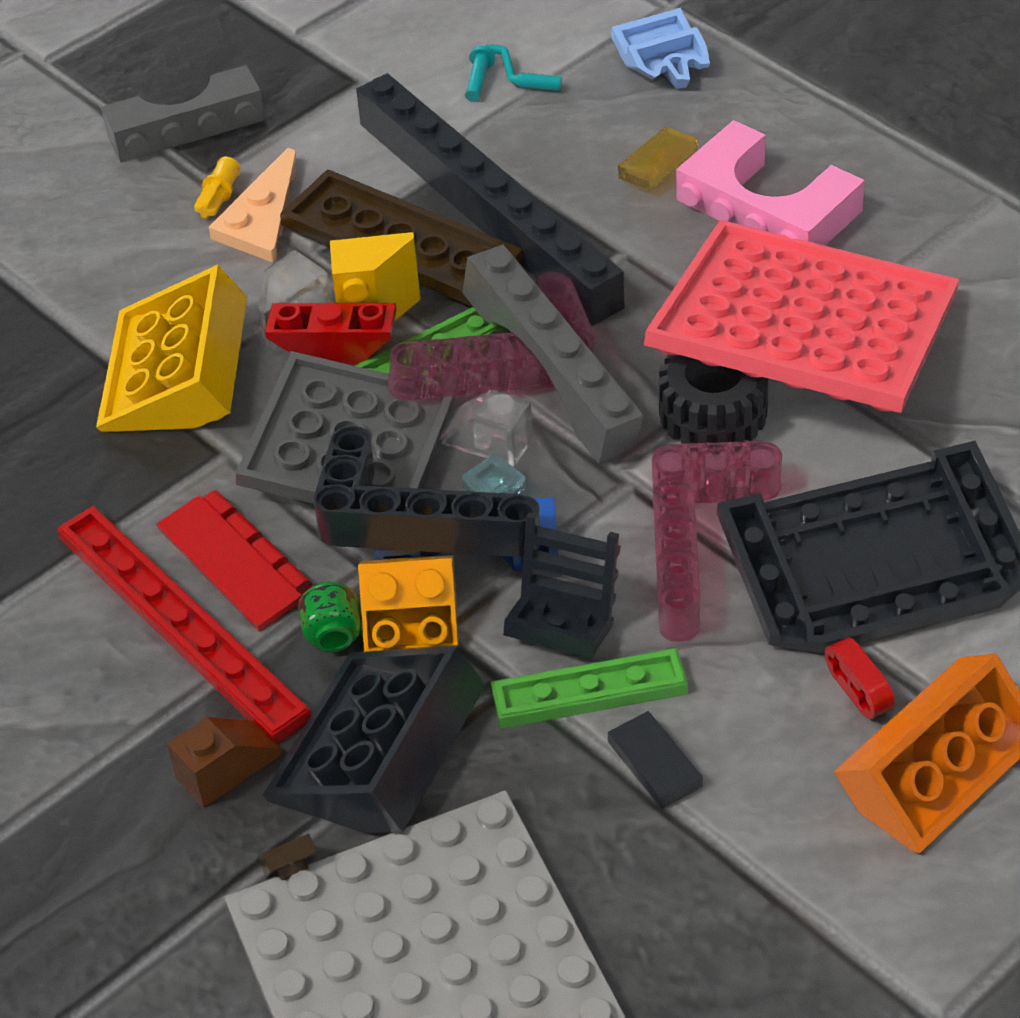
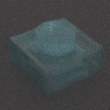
(494, 476)

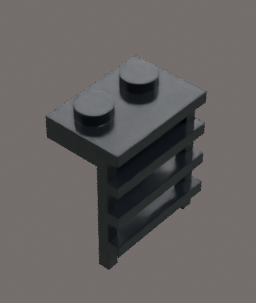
(560, 611)

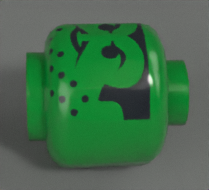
(330, 616)

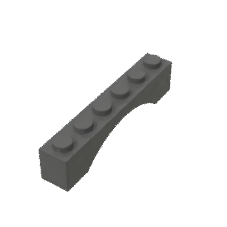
(595, 402)

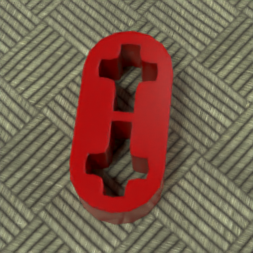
(859, 678)

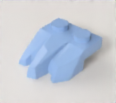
(662, 46)

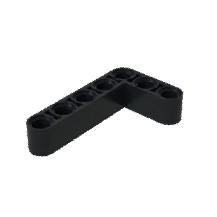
(410, 518)

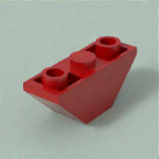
(331, 330)

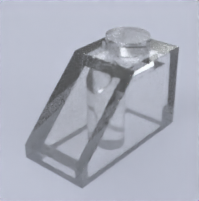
(292, 281)
(491, 426)

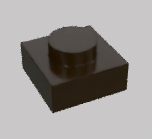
(288, 857)

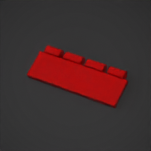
(235, 558)

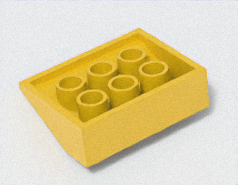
(175, 356)

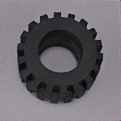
(710, 402)

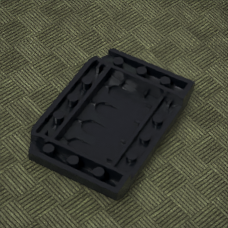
(877, 552)

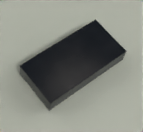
(655, 759)

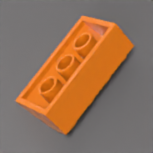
(937, 752)

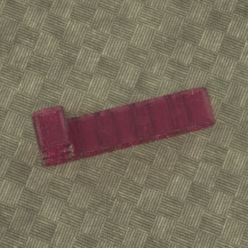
(482, 361)
(690, 476)

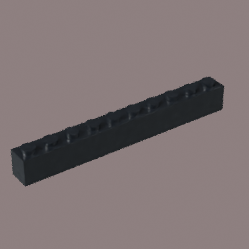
(488, 194)

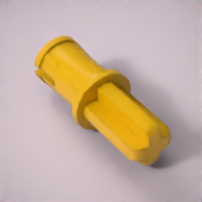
(217, 187)

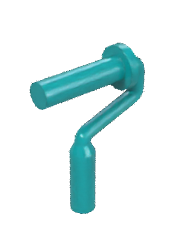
(484, 57)

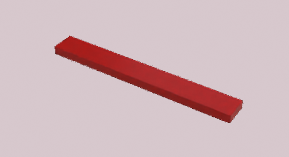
(185, 625)

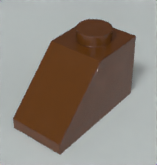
(219, 756)

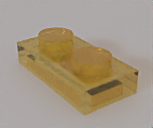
(657, 158)

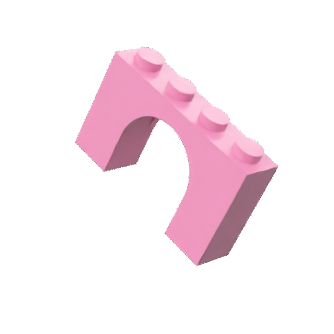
(714, 182)

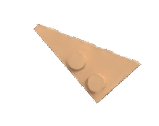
(254, 217)

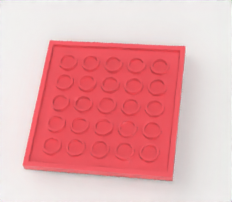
(805, 315)

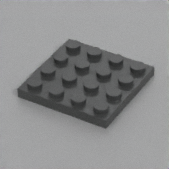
(318, 399)

